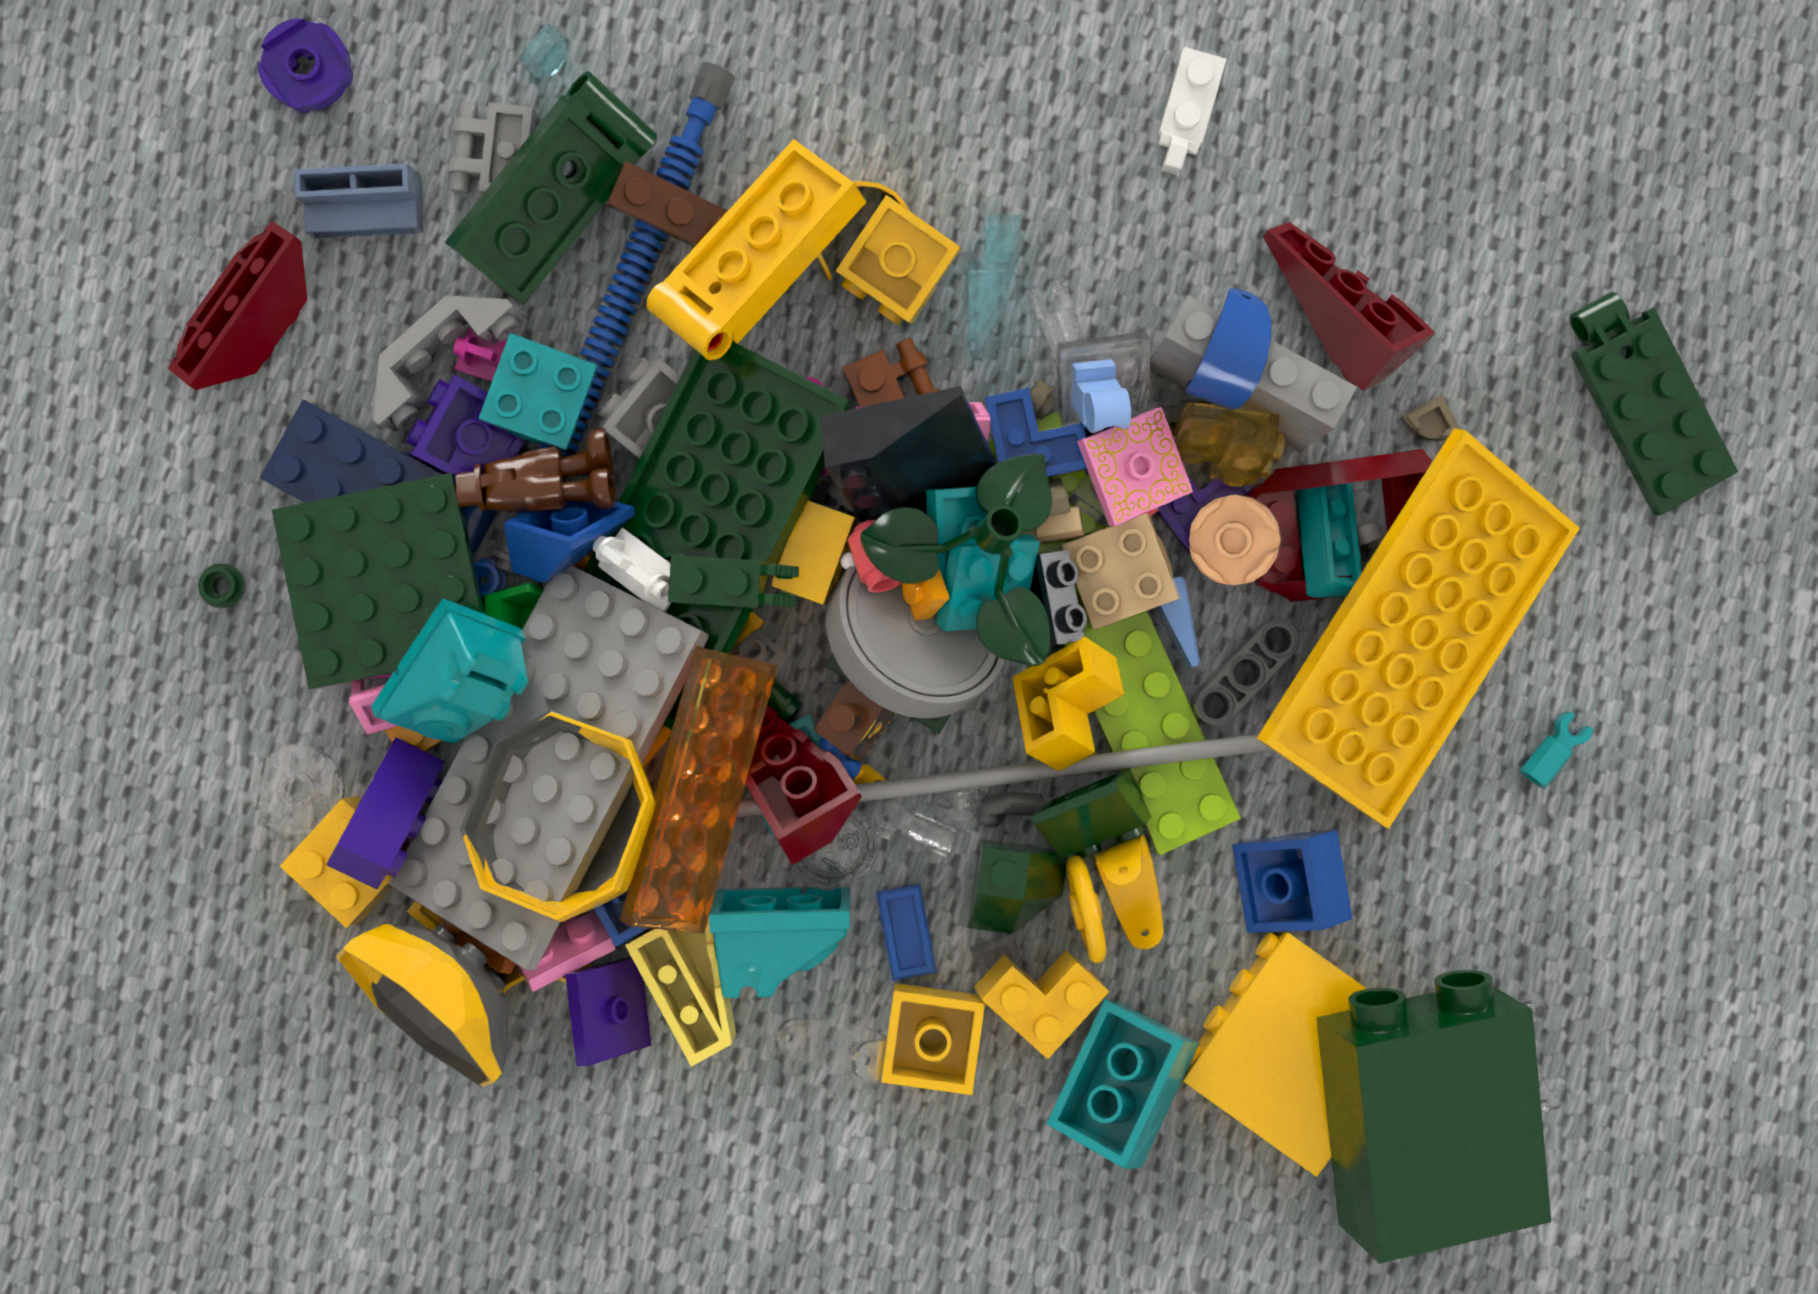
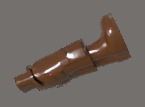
(538, 478)

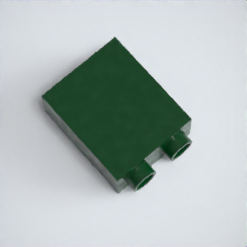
(1434, 1116)

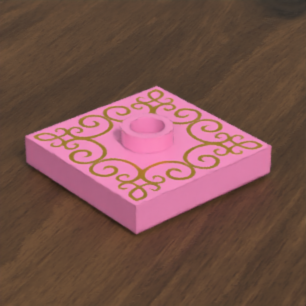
(1135, 467)

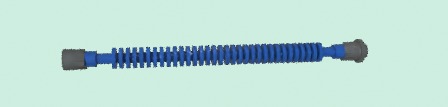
(706, 96)

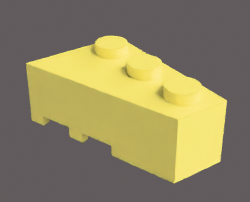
(687, 988)

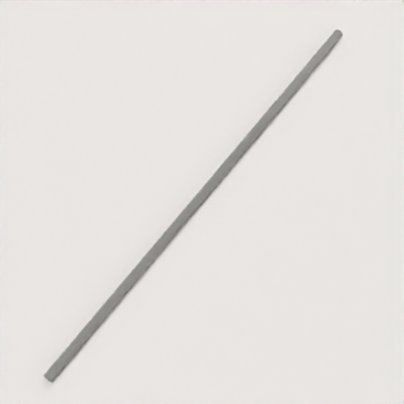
(1039, 770)

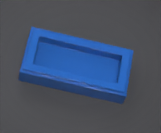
(906, 932)

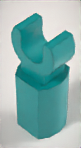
(1554, 751)

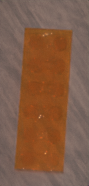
(699, 791)

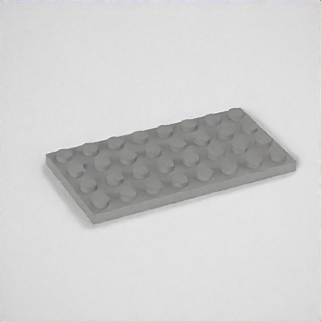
(588, 659)

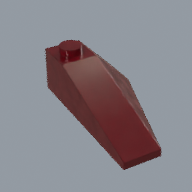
(1354, 325)
(799, 788)

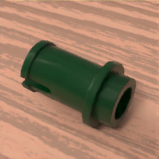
(784, 702)

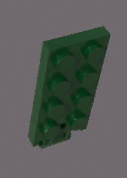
(1649, 403)

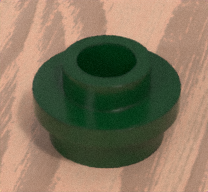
(208, 585)

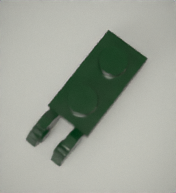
(727, 582)

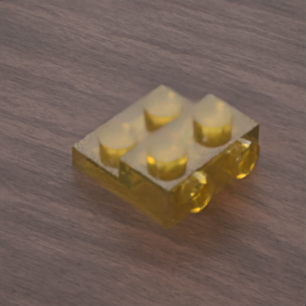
(1234, 441)

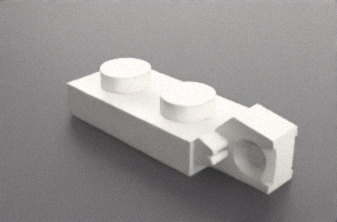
(1189, 106)

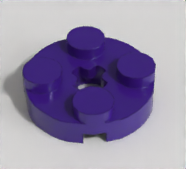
(279, 61)

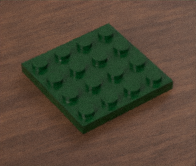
(372, 572)

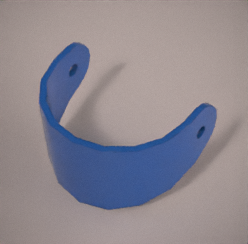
(1235, 352)

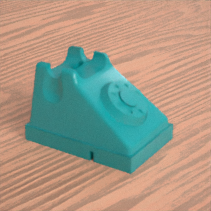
(455, 675)
(774, 933)

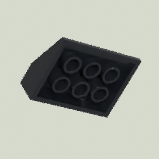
(901, 448)

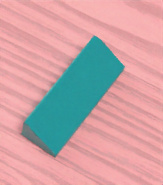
(1329, 539)

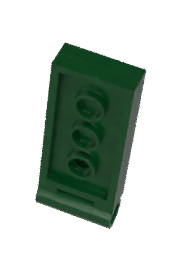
(534, 209)

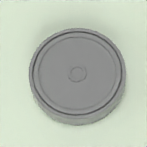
(904, 661)

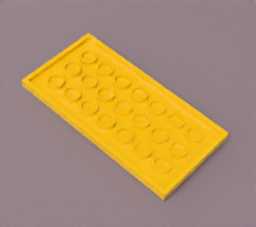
(1419, 629)

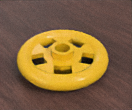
(1086, 909)

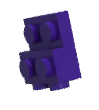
(453, 434)

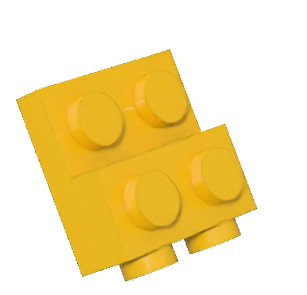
(897, 261)

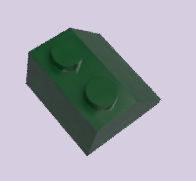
(1093, 815)

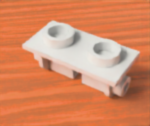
(635, 567)

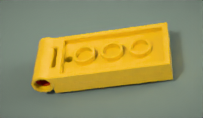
(755, 251)

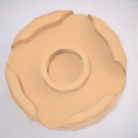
(1234, 539)

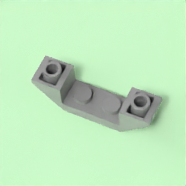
(396, 397)

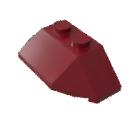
(244, 311)

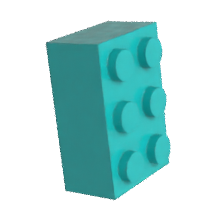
(1122, 1084)

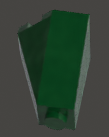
(1013, 885)

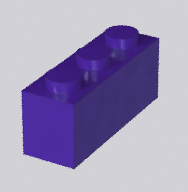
(388, 815)

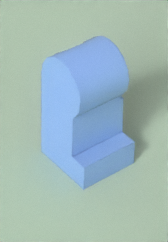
(1098, 396)

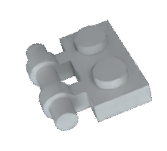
(503, 135)

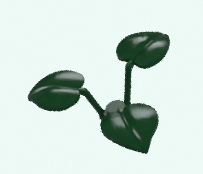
(1015, 502)

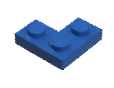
(1017, 434)

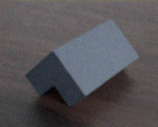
(360, 200)

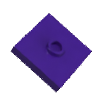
(607, 1011)

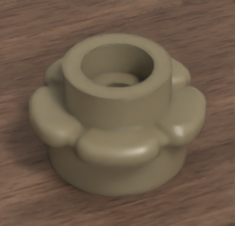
(1042, 398)

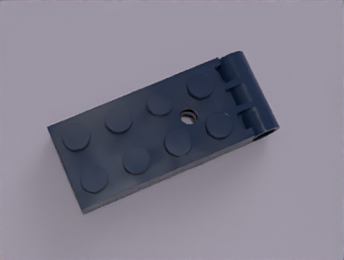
(332, 458)

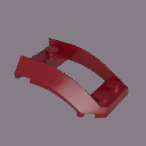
(1399, 478)

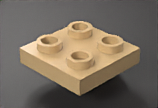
(1122, 571)

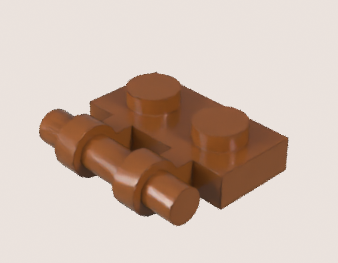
(876, 381)

